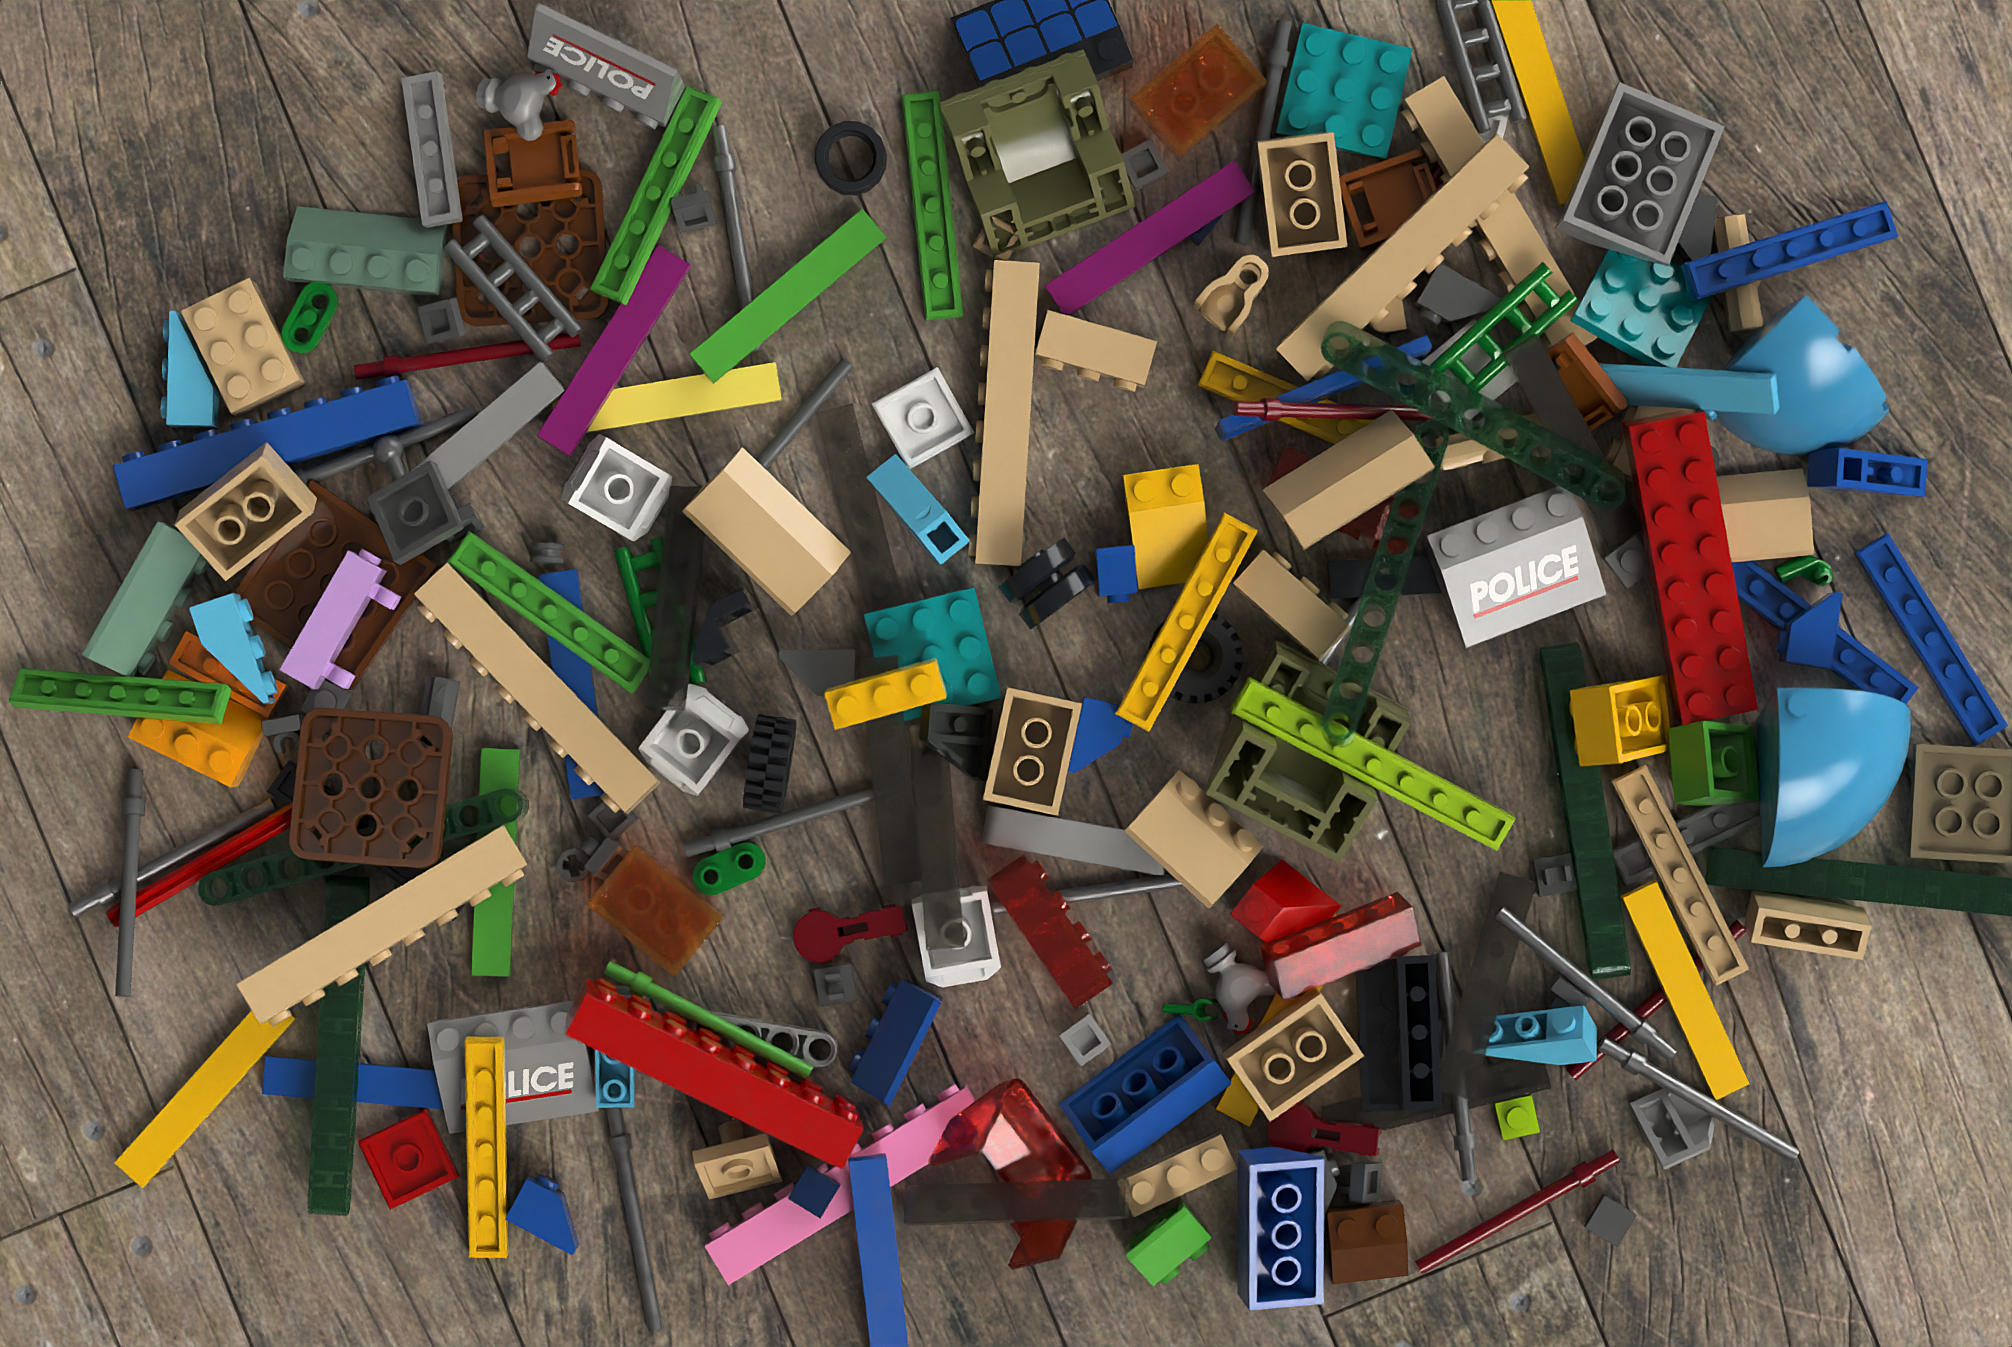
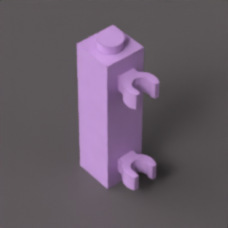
(335, 618)

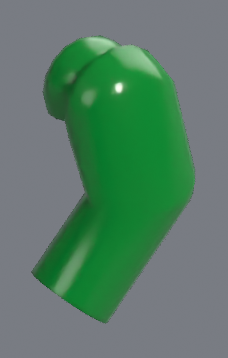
(1808, 567)

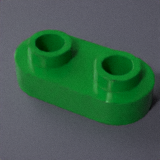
(308, 317)
(728, 868)

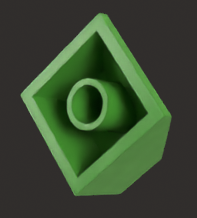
(1713, 764)
(1168, 1243)

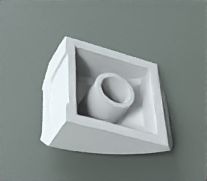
(617, 488)
(694, 742)
(968, 964)

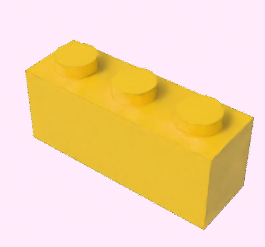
(885, 693)

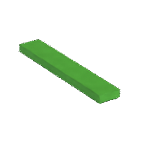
(653, 197)
(932, 206)
(787, 296)
(550, 612)
(120, 695)
(495, 915)

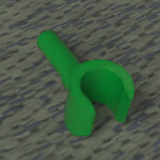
(1196, 1009)

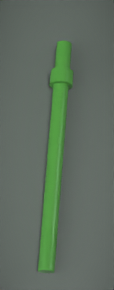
(642, 984)

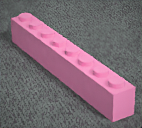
(783, 1223)

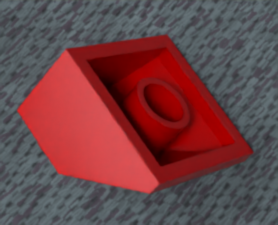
(1283, 904)

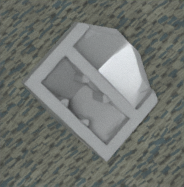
(1672, 1127)

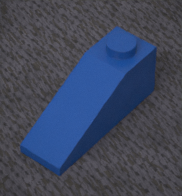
(1866, 472)

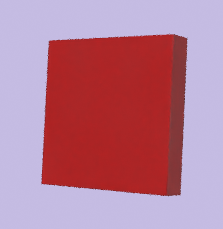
(408, 1158)

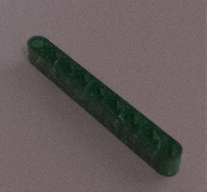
(1482, 431)
(1383, 601)
(1585, 821)
(273, 865)
(1862, 882)
(337, 1067)

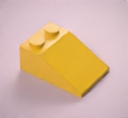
(1166, 523)
(1621, 720)

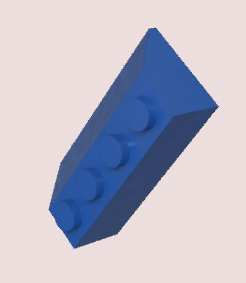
(1144, 1094)
(1280, 1228)

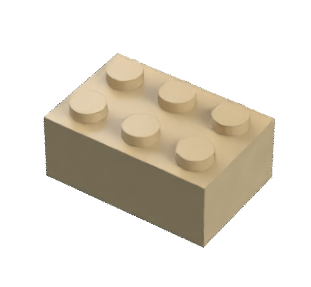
(1301, 194)
(243, 347)
(246, 511)
(1032, 751)
(1293, 1054)

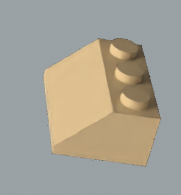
(1194, 838)

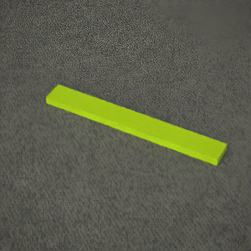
(1374, 764)

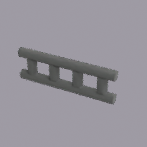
(1470, 77)
(513, 312)

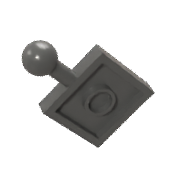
(414, 508)

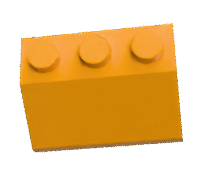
(212, 749)

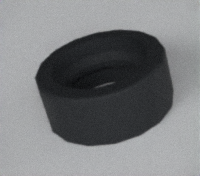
(839, 131)

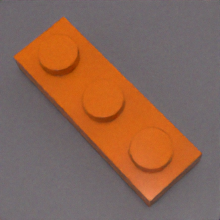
(200, 664)

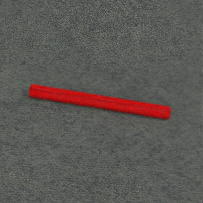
(207, 862)

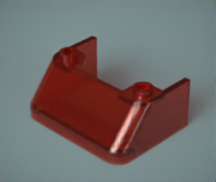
(1021, 1147)

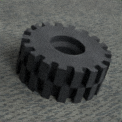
(1222, 669)
(769, 763)

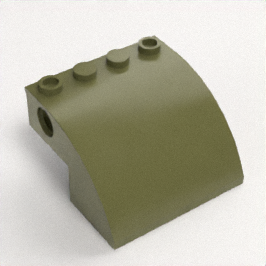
(1038, 153)
(1288, 785)

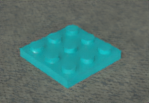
(1344, 88)
(1641, 308)
(943, 629)

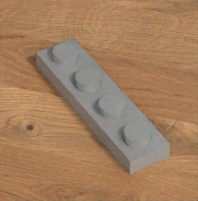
(432, 149)

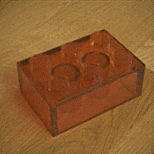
(1198, 92)
(656, 910)

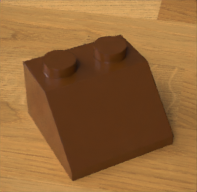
(1367, 1241)

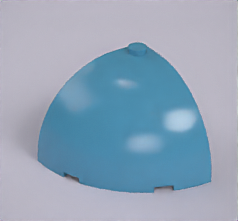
(1822, 385)
(1825, 767)

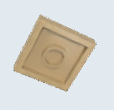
(736, 1163)

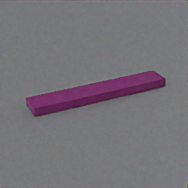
(1150, 238)
(613, 352)

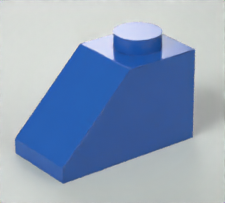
(1116, 573)
(1811, 634)
(1097, 732)
(545, 1213)

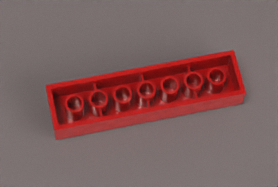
(1690, 565)
(714, 1072)

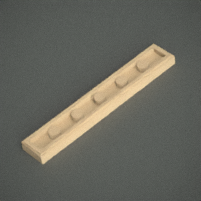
(1679, 875)

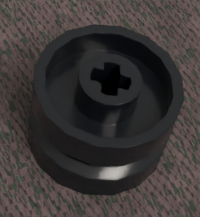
(1045, 581)

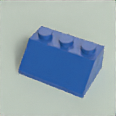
(894, 1040)

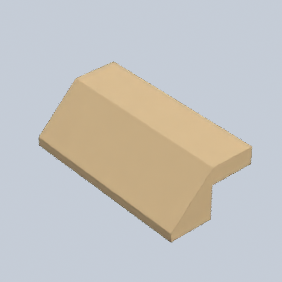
(1348, 479)
(1767, 515)
(767, 531)

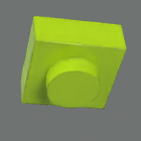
(1516, 1117)

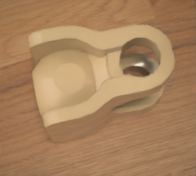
(1229, 299)

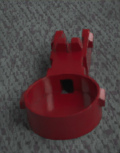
(818, 935)
(1294, 1128)

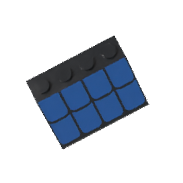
(1019, 34)

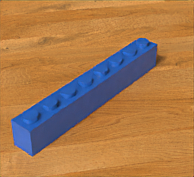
(294, 436)

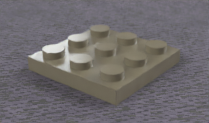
(1961, 804)

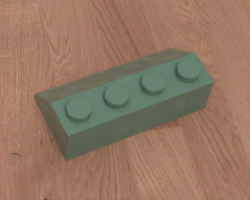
(365, 252)
(147, 602)

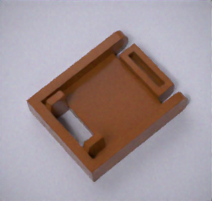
(539, 168)
(1392, 192)
(1587, 382)

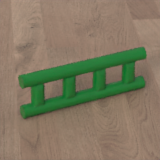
(1505, 308)
(639, 602)

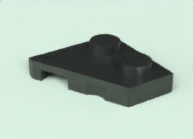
(959, 736)

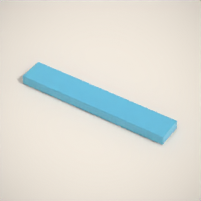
(1695, 388)

